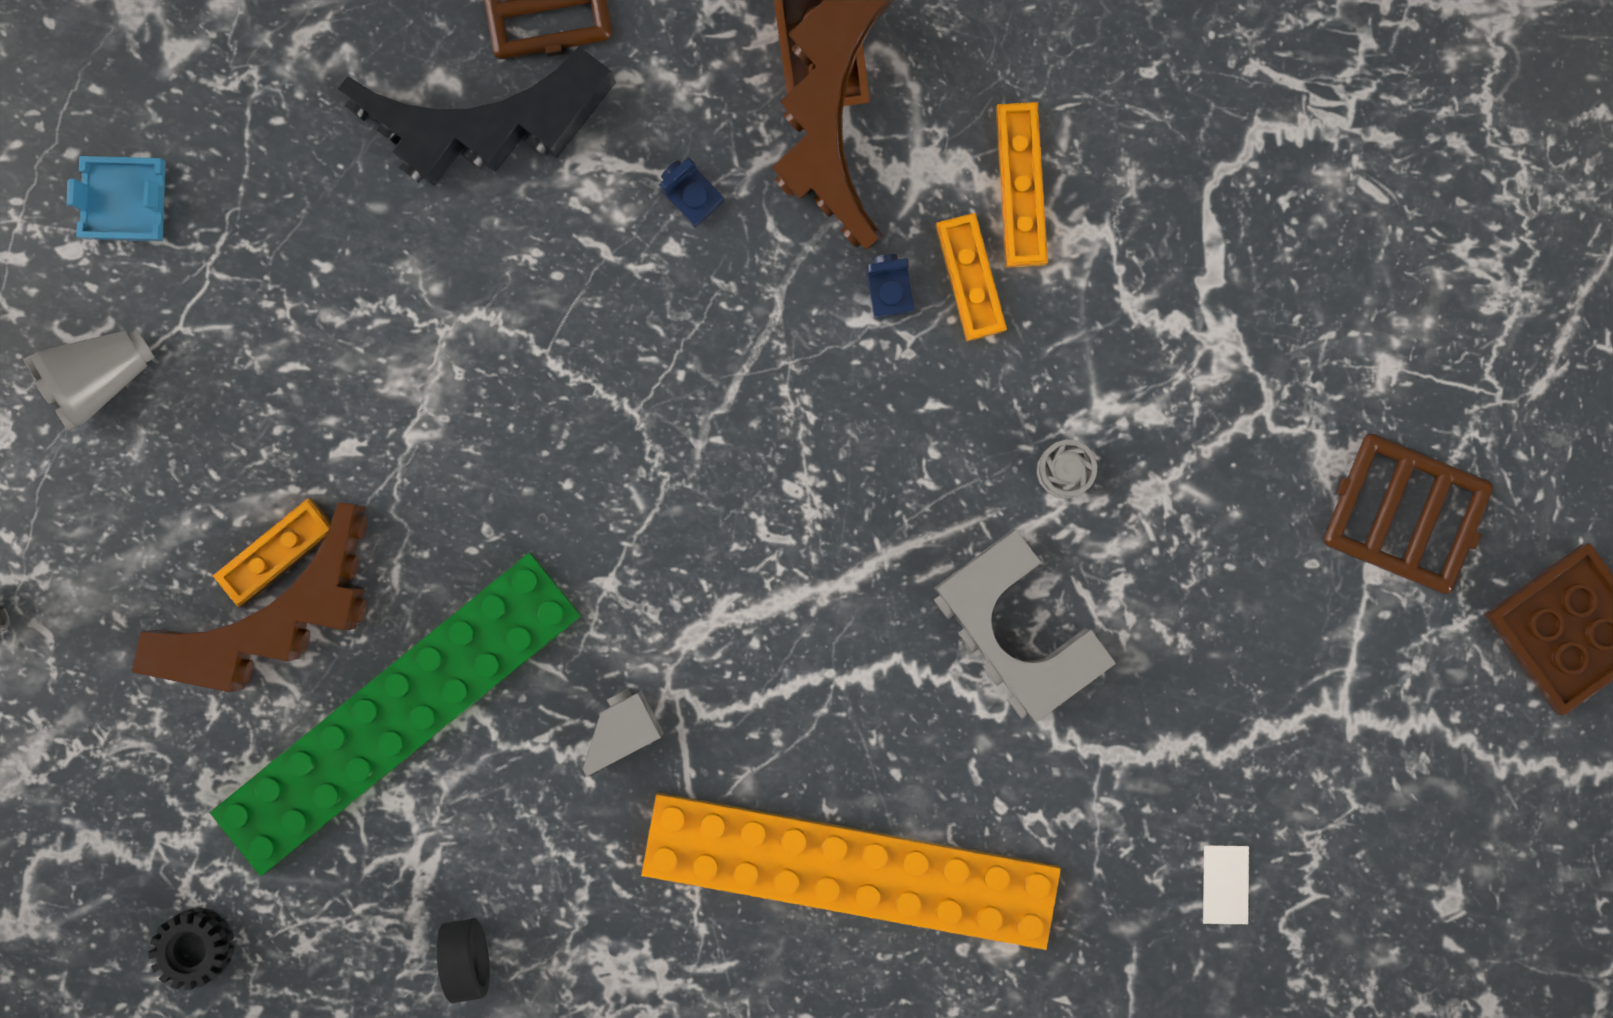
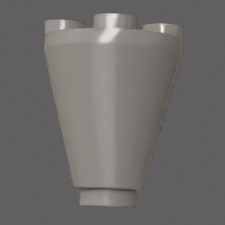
(88, 373)

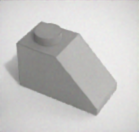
(621, 730)

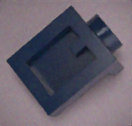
(690, 191)
(889, 286)

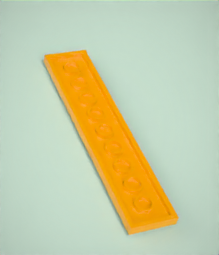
(851, 871)

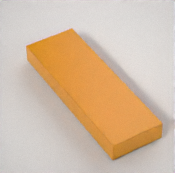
(970, 277)
(274, 553)

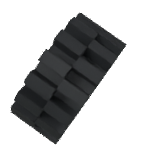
(171, 962)

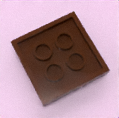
(1562, 628)

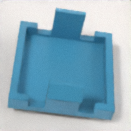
(119, 198)

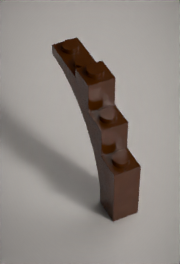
(818, 161)
(319, 597)

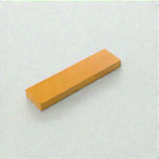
(1021, 184)

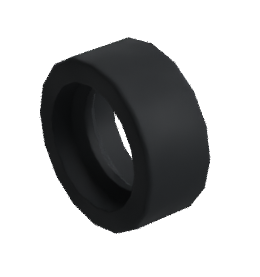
(463, 960)

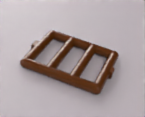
(549, 43)
(1444, 475)

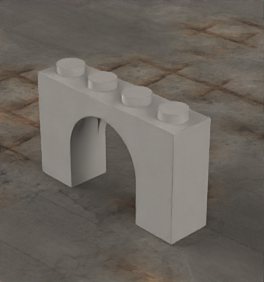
(1035, 684)

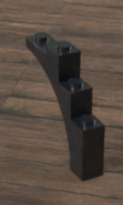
(433, 138)

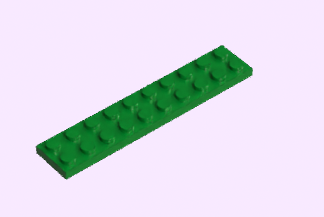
(395, 714)

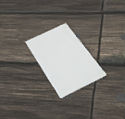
(1226, 884)

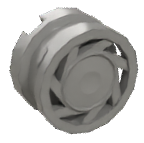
(1067, 469)

